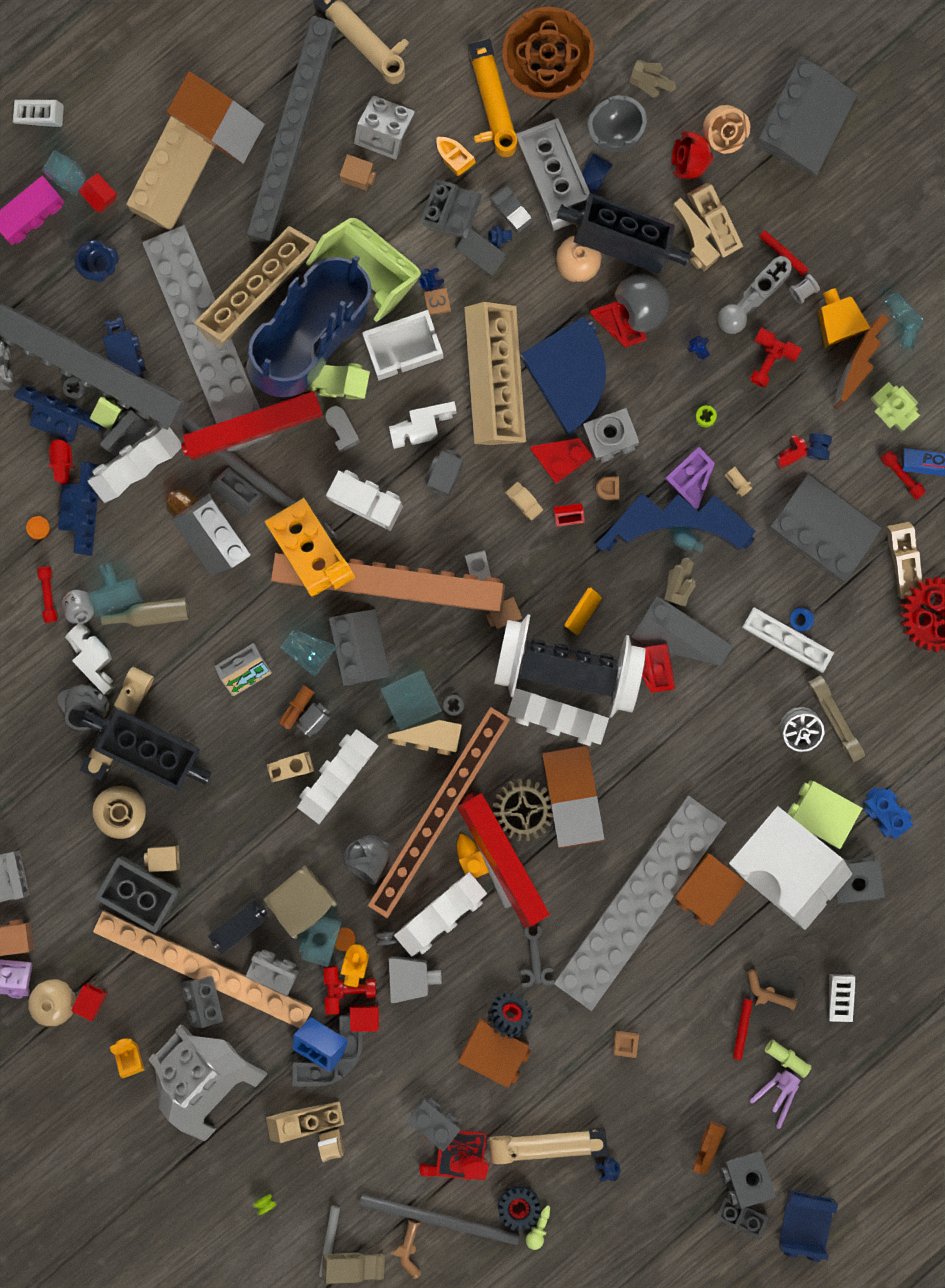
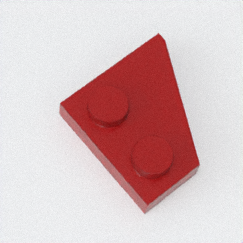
(614, 320)
(561, 457)
(658, 668)

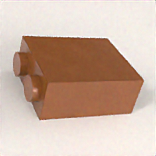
(708, 890)
(494, 1055)

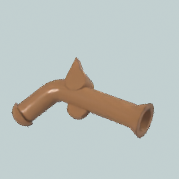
(768, 994)
(408, 1248)

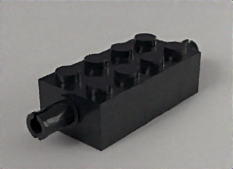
(624, 233)
(145, 748)

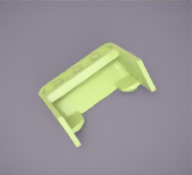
(387, 268)

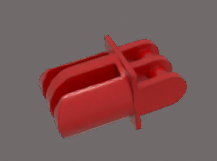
(60, 460)

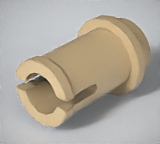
(738, 482)

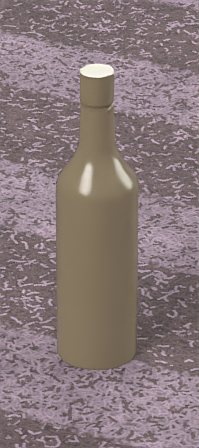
(151, 613)

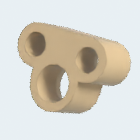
(524, 501)

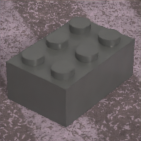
(138, 894)

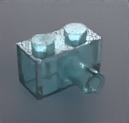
(115, 594)

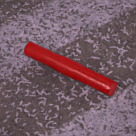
(784, 252)
(742, 1029)

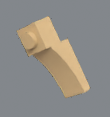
(715, 217)
(702, 252)
(905, 557)

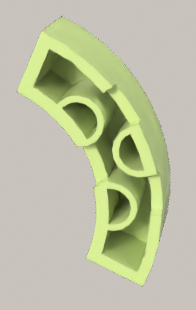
(341, 380)

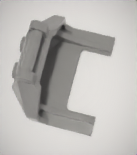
(197, 1078)

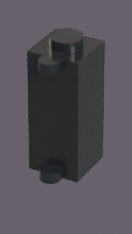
(238, 926)

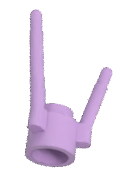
(789, 1085)

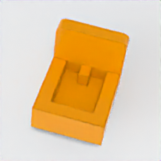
(127, 1057)

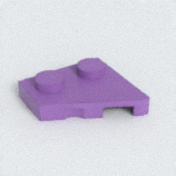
(692, 477)

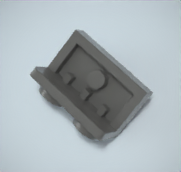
(127, 432)
(202, 1002)
(434, 1123)

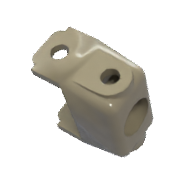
(300, 901)

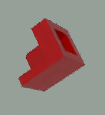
(89, 1002)
(364, 1018)

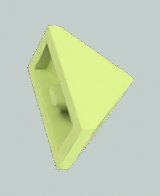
(106, 411)

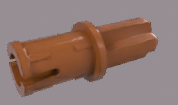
(296, 707)

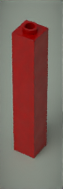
(251, 426)
(502, 859)

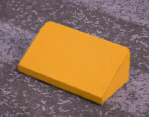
(583, 611)

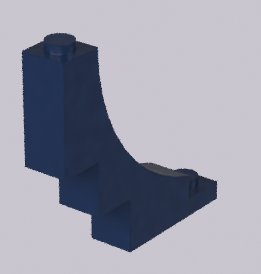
(646, 517)

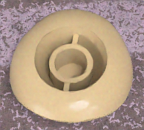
(119, 812)

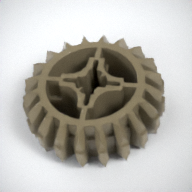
(521, 794)

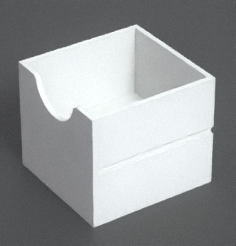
(791, 867)

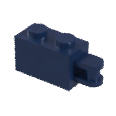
(123, 347)

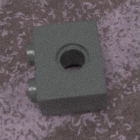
(444, 473)
(869, 872)
(735, 1173)

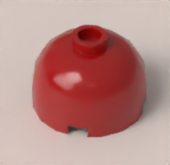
(691, 155)

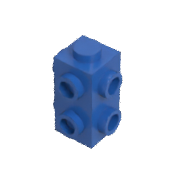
(882, 806)

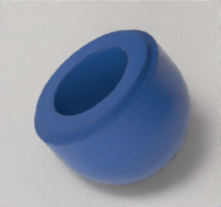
(808, 616)

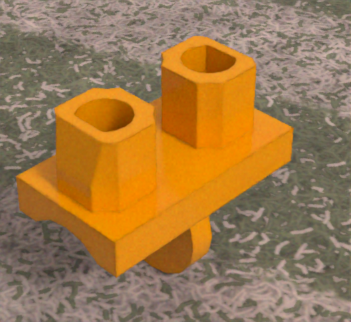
(354, 965)

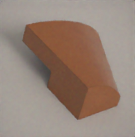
(710, 1144)

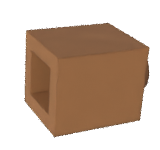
(357, 172)
(509, 612)

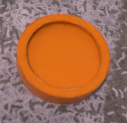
(38, 527)
(345, 939)

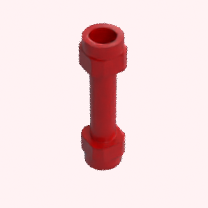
(890, 460)
(45, 574)

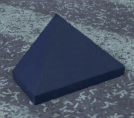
(595, 173)

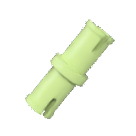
(788, 1058)

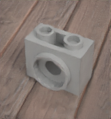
(603, 447)

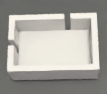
(403, 345)
(365, 499)

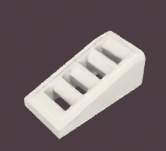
(52, 113)
(833, 980)

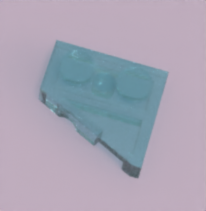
(308, 651)

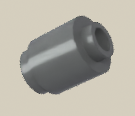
(313, 719)

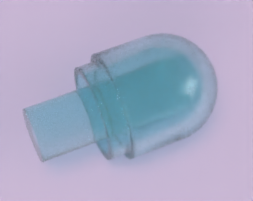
(687, 541)

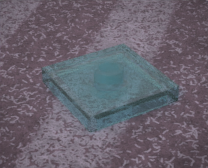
(411, 699)

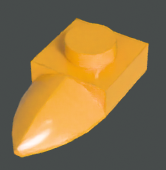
(454, 155)
(470, 857)

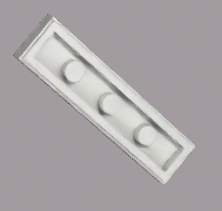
(788, 640)

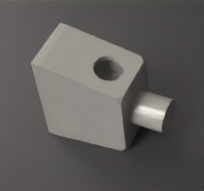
(410, 978)

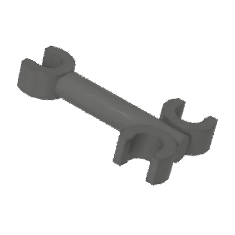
(536, 974)

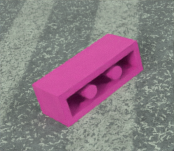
(29, 210)

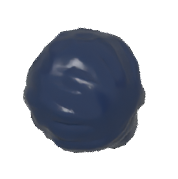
(95, 261)

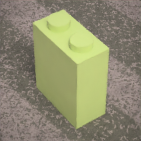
(824, 813)

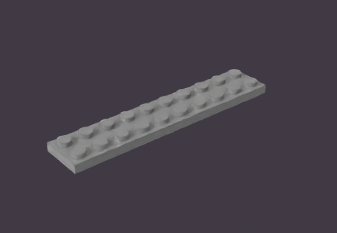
(188, 298)
(639, 903)

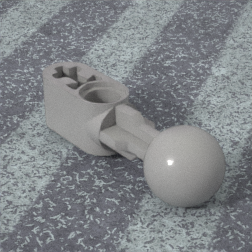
(733, 317)

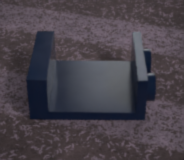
(806, 1225)

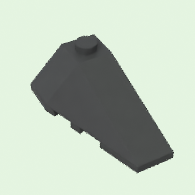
(684, 635)

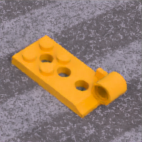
(336, 571)

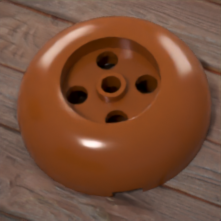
(548, 27)

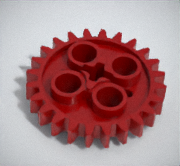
(925, 633)

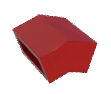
(98, 193)
(568, 510)
(474, 1167)

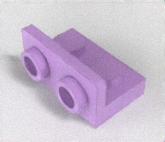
(15, 978)

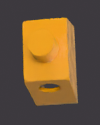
(840, 319)

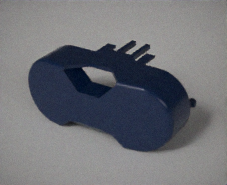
(311, 318)

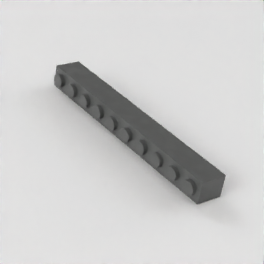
(292, 131)
(91, 368)

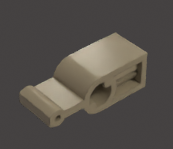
(352, 1267)

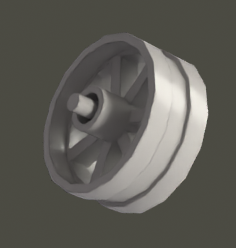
(802, 729)

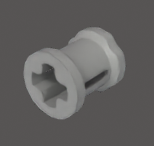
(804, 289)

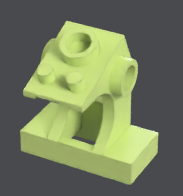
(895, 406)

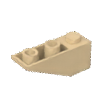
(435, 734)
(304, 1121)

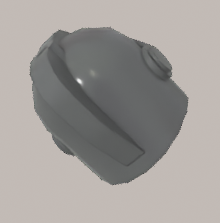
(77, 700)
(369, 858)

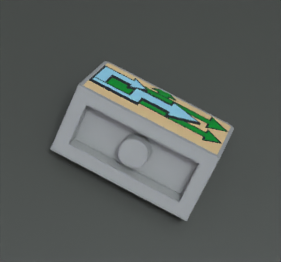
(242, 669)

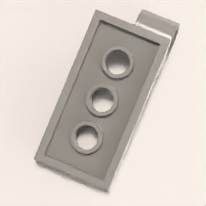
(546, 181)

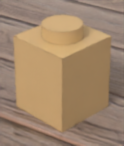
(162, 858)

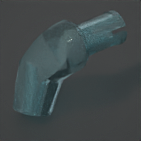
(907, 317)

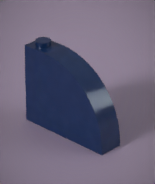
(569, 372)

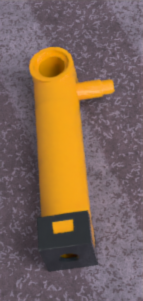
(493, 98)

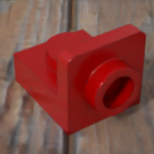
(788, 456)

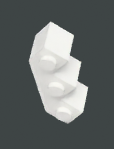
(134, 462)
(557, 717)
(336, 776)
(441, 915)

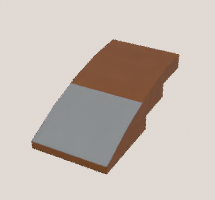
(215, 117)
(858, 366)
(573, 797)

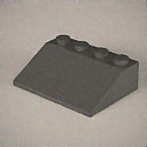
(807, 117)
(824, 529)

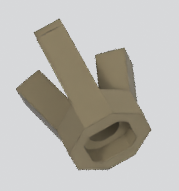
(648, 77)
(680, 583)

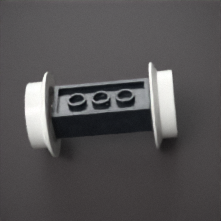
(570, 667)

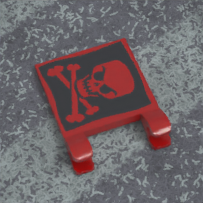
(462, 1146)

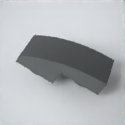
(745, 1219)

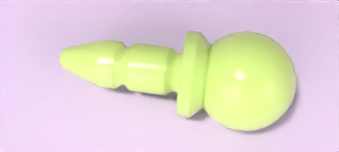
(535, 1237)

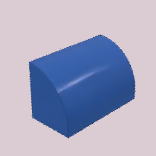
(319, 1044)

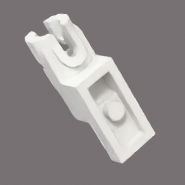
(422, 424)
(92, 657)

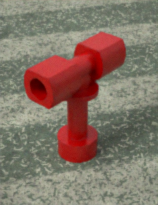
(775, 350)
(337, 989)

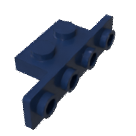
(55, 415)
(79, 510)

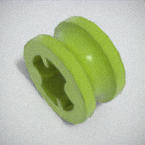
(712, 419)
(264, 1204)

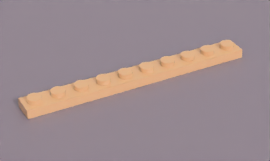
(199, 967)

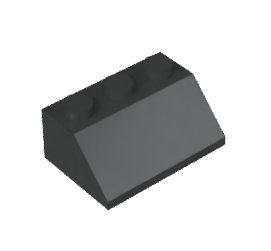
(211, 536)
(359, 647)

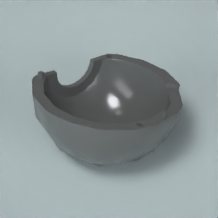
(617, 123)
(645, 301)

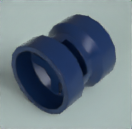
(819, 446)

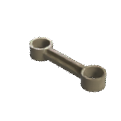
(823, 695)

